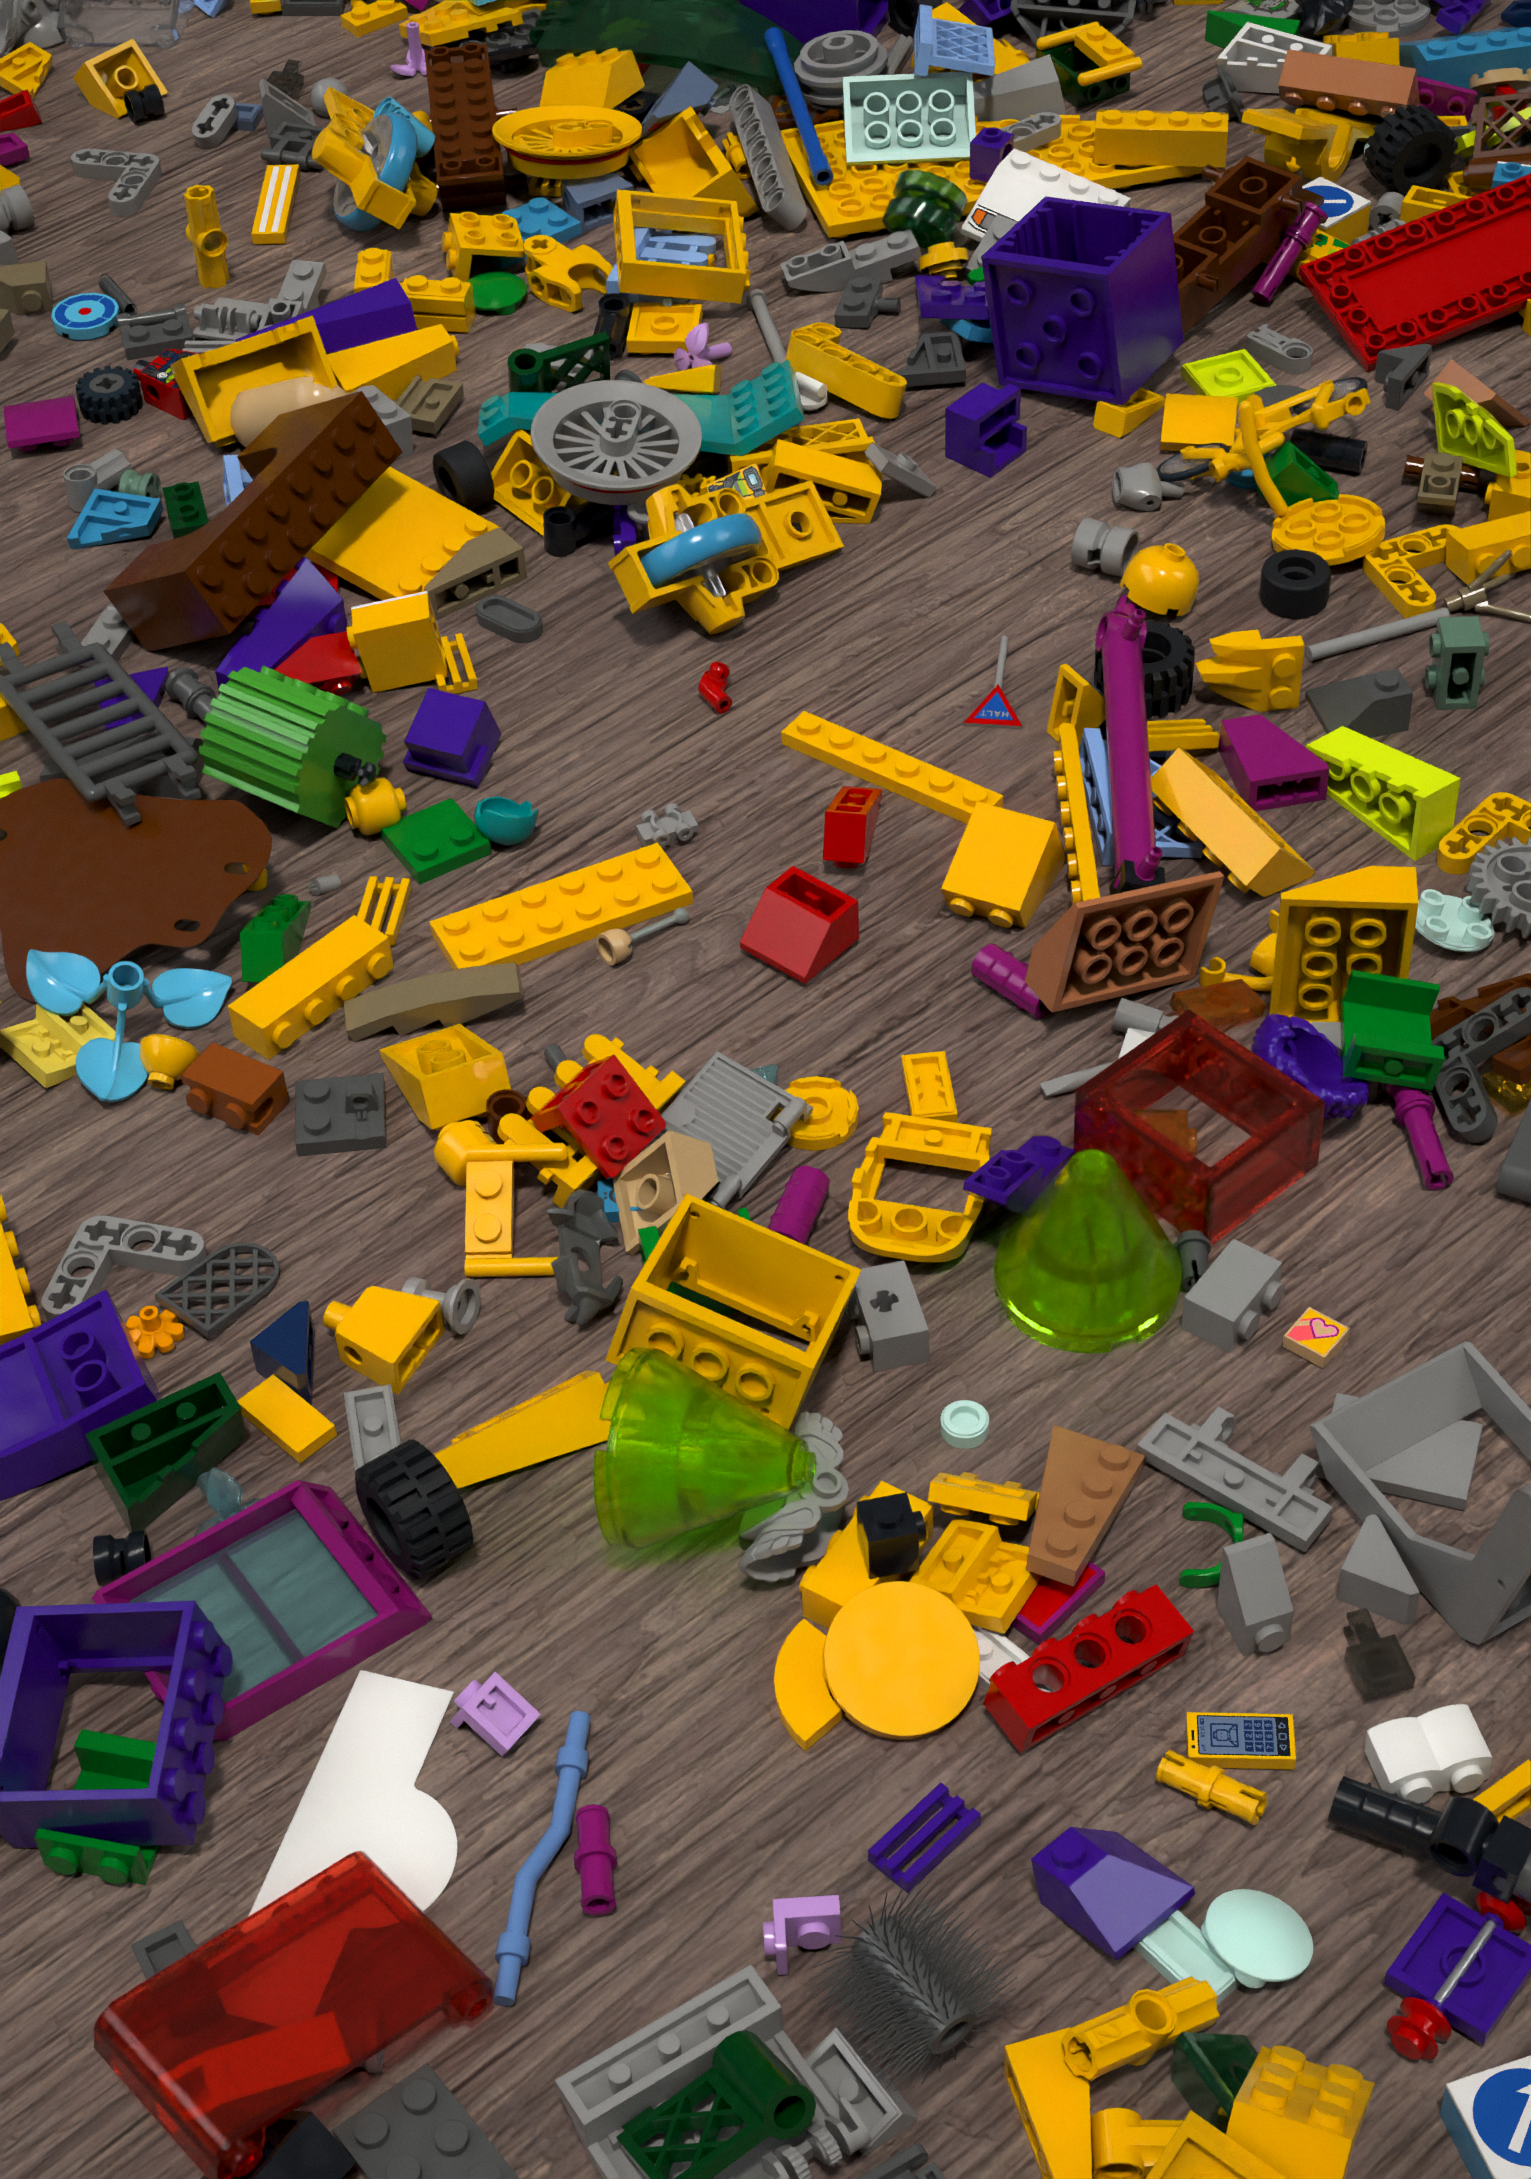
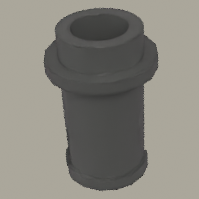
(1193, 1254)

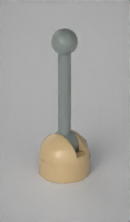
(616, 944)

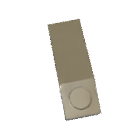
(477, 571)

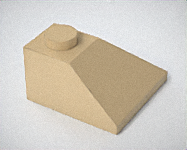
(659, 1182)

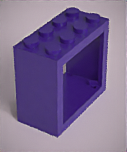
(109, 1637)

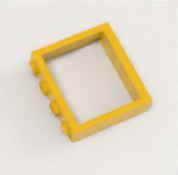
(680, 214)

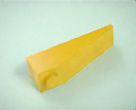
(1051, 2105)

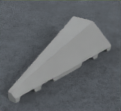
(1019, 92)

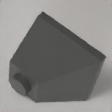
(1366, 704)

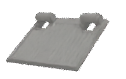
(733, 1112)

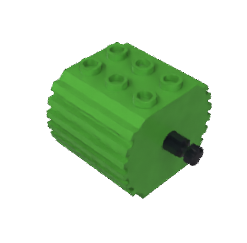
(290, 743)

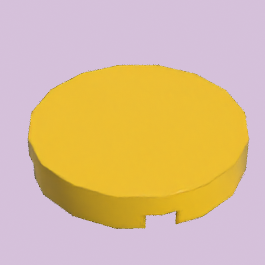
(833, 1115)

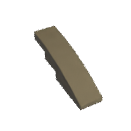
(442, 996)

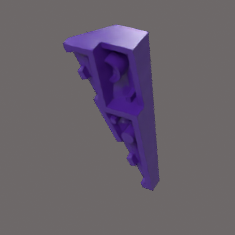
(359, 318)

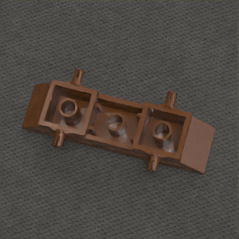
(462, 121)
(1234, 231)

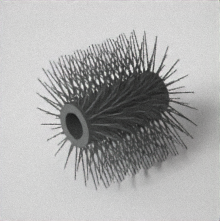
(913, 1985)

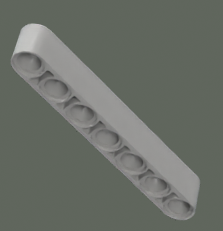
(767, 157)

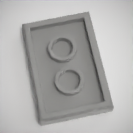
(1432, 1469)

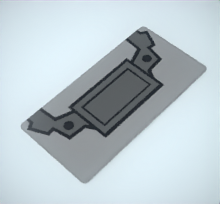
(723, 98)

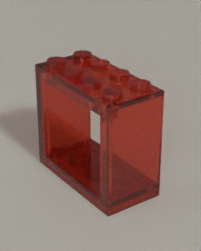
(1231, 1081)

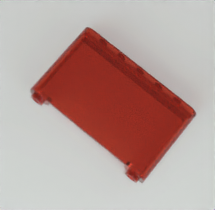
(283, 2010)

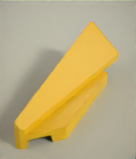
(530, 1432)

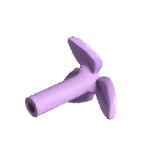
(415, 56)
(698, 353)

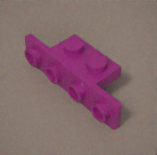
(1446, 98)

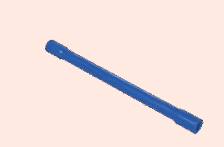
(817, 161)

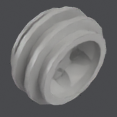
(835, 56)

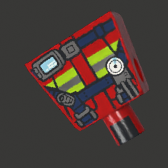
(160, 385)

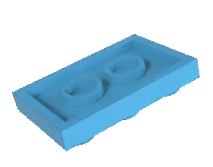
(539, 218)

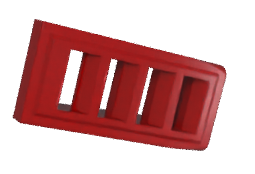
(18, 112)

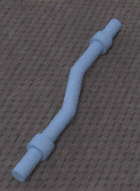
(514, 1944)

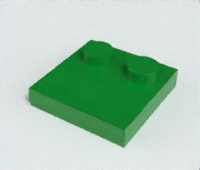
(436, 841)

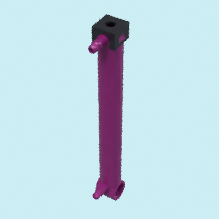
(1131, 796)

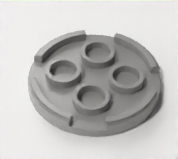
(1390, 16)

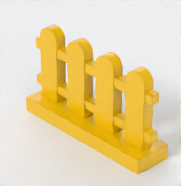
(583, 1174)

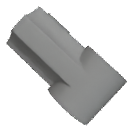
(100, 474)

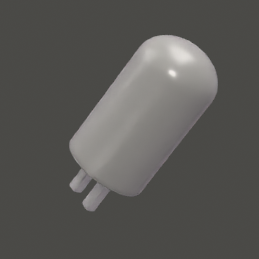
(324, 884)

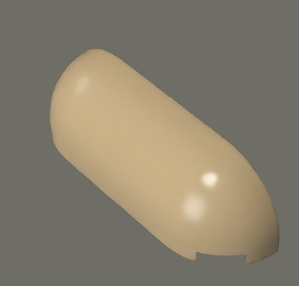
(260, 406)

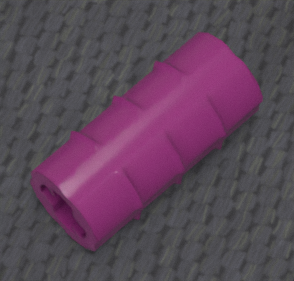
(1007, 976)
(800, 1203)

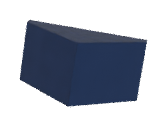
(288, 1350)

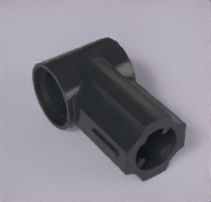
(614, 320)
(567, 526)

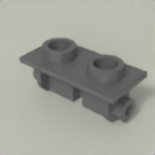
(1223, 95)

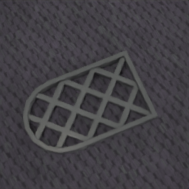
(166, 1294)

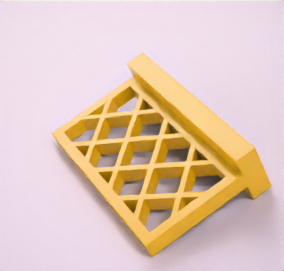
(840, 444)

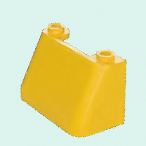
(687, 162)
(218, 375)

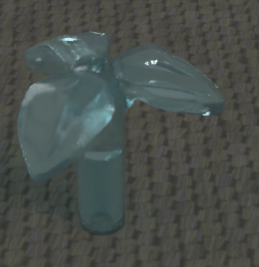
(223, 1496)

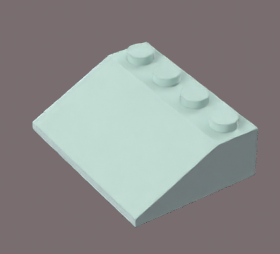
(908, 118)

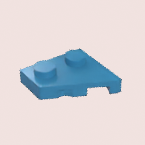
(114, 518)

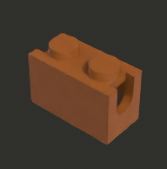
(235, 1088)

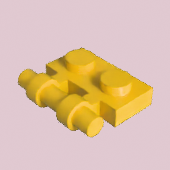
(966, 1492)

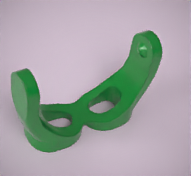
(1228, 1520)

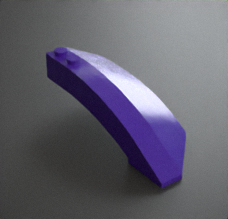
(63, 1385)

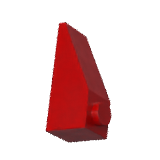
(851, 825)

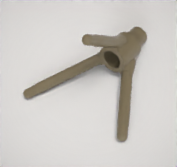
(1475, 597)

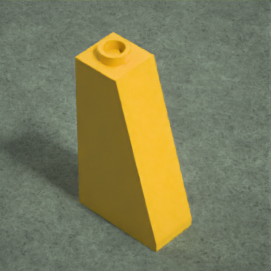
(396, 361)

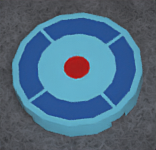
(85, 316)

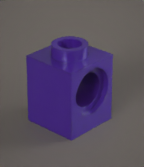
(988, 151)

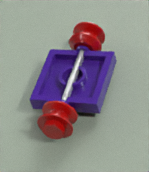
(1458, 1973)

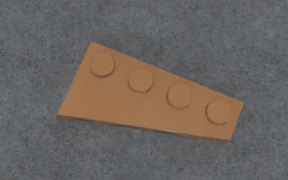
(1078, 1501)

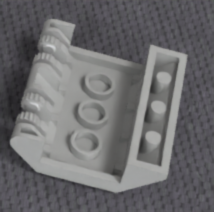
(678, 2050)

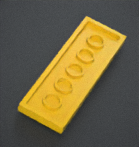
(563, 910)

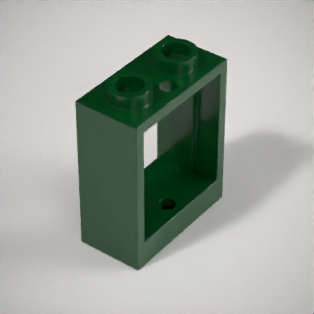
(1071, 90)

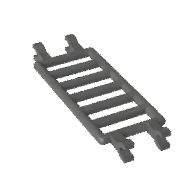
(116, 789)

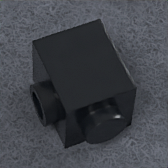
(889, 1535)

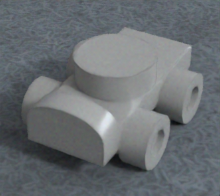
(666, 830)

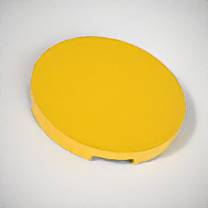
(1331, 528)
(901, 1660)

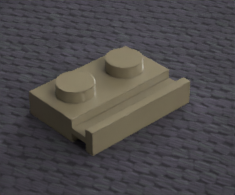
(430, 402)

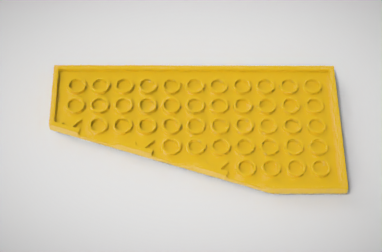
(861, 193)

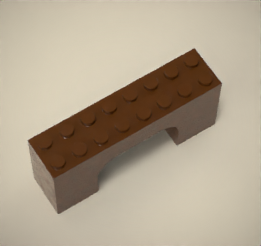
(304, 480)

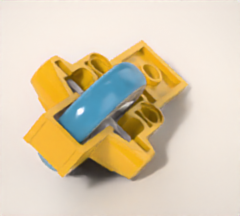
(372, 165)
(721, 549)

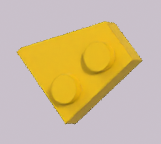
(25, 69)

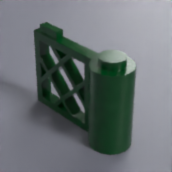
(533, 372)
(750, 2092)

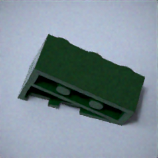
(165, 1447)

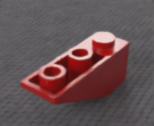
(324, 663)

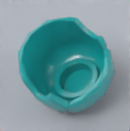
(505, 820)

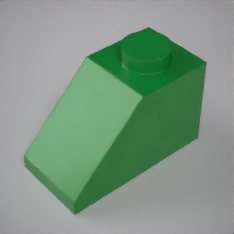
(1299, 476)

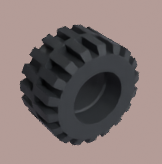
(1411, 150)
(1166, 667)
(414, 1508)

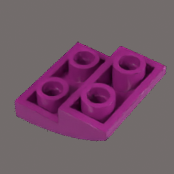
(41, 422)

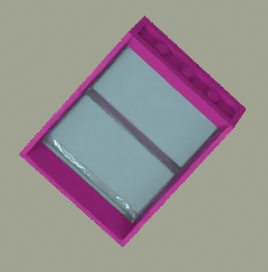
(288, 1591)

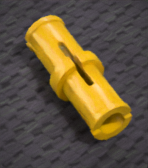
(1212, 1787)

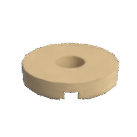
(1497, 77)

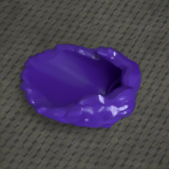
(1311, 1061)

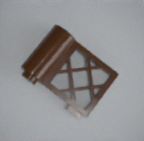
(1481, 168)

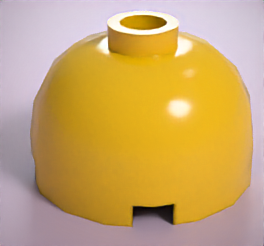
(1162, 579)

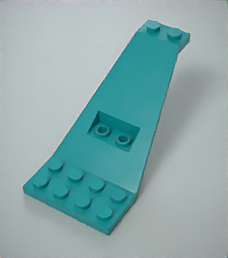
(728, 422)

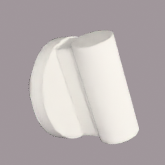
(812, 392)

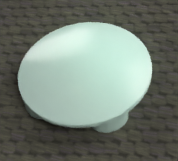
(1453, 922)
(1258, 1937)

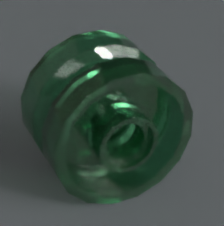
(926, 206)

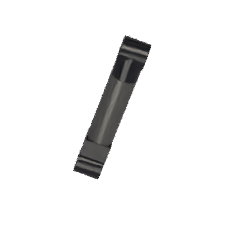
(1473, 1842)

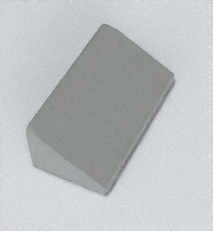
(846, 2074)

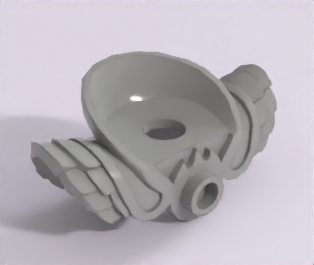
(28, 22)
(799, 1526)

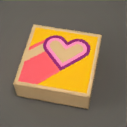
(1316, 1337)

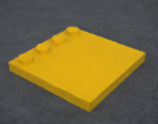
(396, 537)

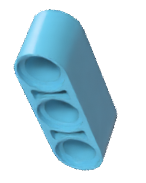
(425, 136)

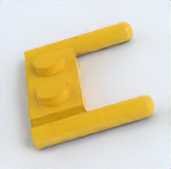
(1098, 45)
(491, 1209)

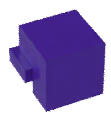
(984, 429)
(451, 738)

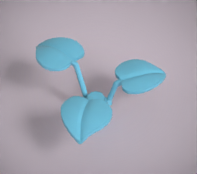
(112, 1067)

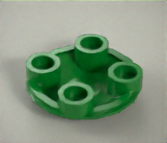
(498, 292)

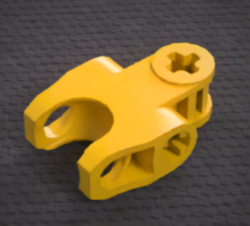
(562, 273)

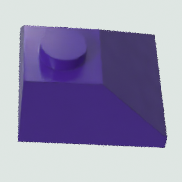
(1107, 1887)

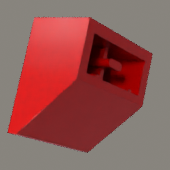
(801, 925)

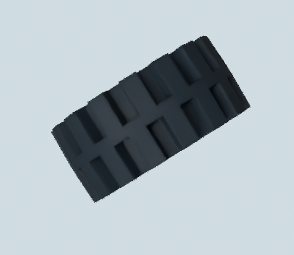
(109, 395)

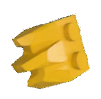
(1255, 670)

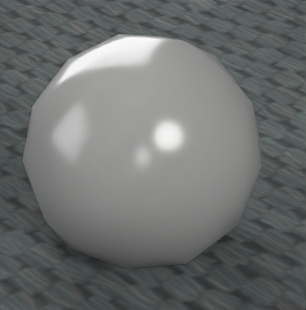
(320, 89)

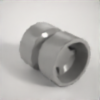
(15, 209)
(1104, 547)

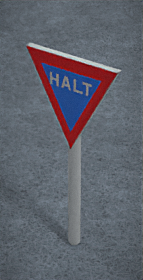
(995, 708)

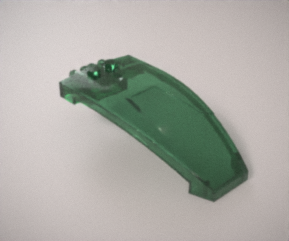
(712, 34)

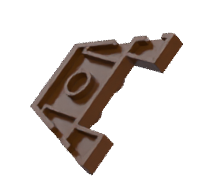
(1510, 1063)

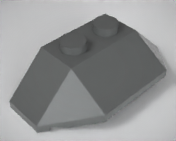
(1052, 16)

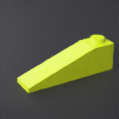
(1471, 432)

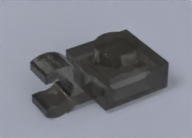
(288, 80)
(1374, 1661)

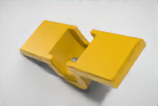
(1309, 139)

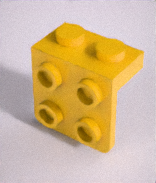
(479, 235)

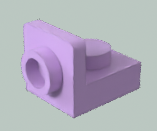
(494, 1712)
(803, 1923)

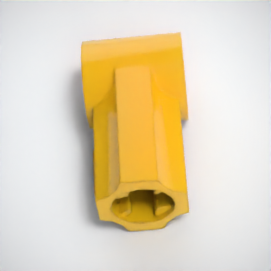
(1127, 2145)

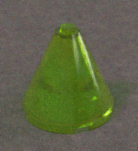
(1088, 1261)
(685, 1453)

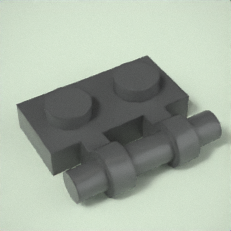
(292, 145)

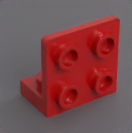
(603, 1114)

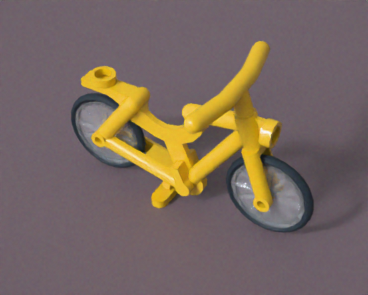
(1262, 432)

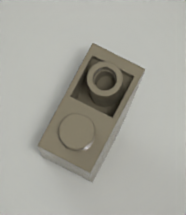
(1439, 483)

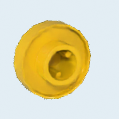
(944, 260)

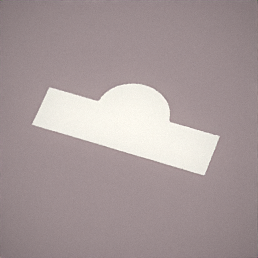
(367, 1795)

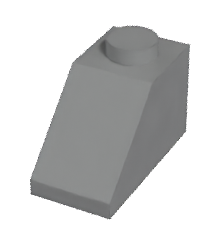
(1255, 1595)

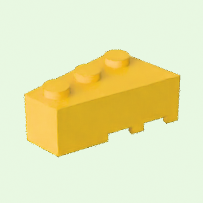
(844, 485)

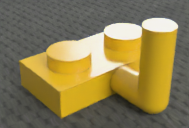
(371, 17)

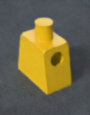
(385, 1333)

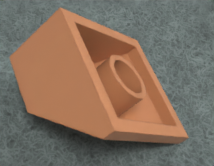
(1457, 376)

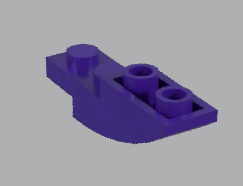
(1019, 1176)

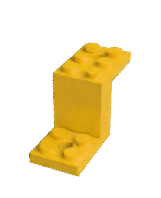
(1300, 2114)

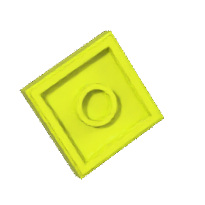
(1226, 375)

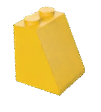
(1003, 866)

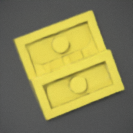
(51, 1042)

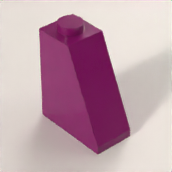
(1270, 765)

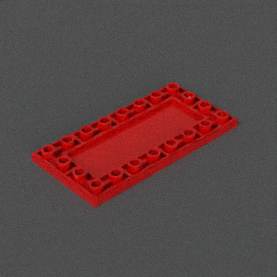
(1430, 274)

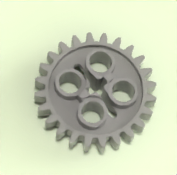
(1503, 884)

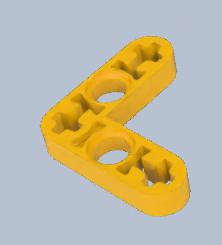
(1394, 563)
(1499, 815)

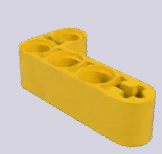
(817, 354)

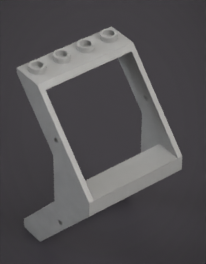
(1471, 1592)

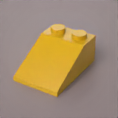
(446, 1074)

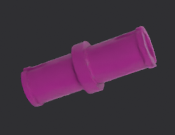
(595, 1860)

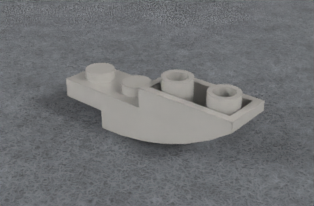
(833, 264)
(297, 293)

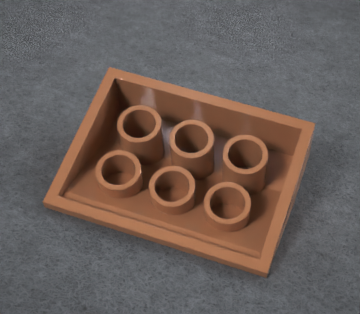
(1347, 84)
(1124, 943)

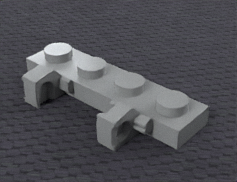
(1208, 1465)

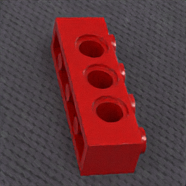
(1033, 1715)

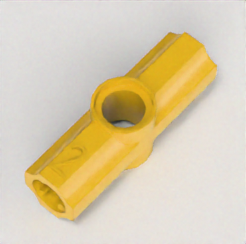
(206, 236)
(1139, 2027)

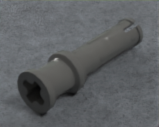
(196, 697)

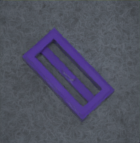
(911, 1822)

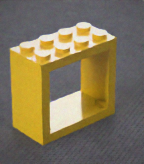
(754, 1274)

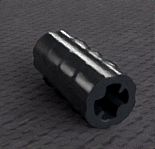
(1331, 450)
(1383, 1816)

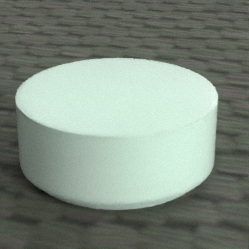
(964, 1424)

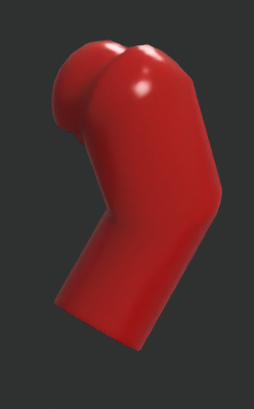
(712, 687)

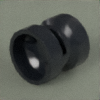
(143, 103)
(119, 1556)

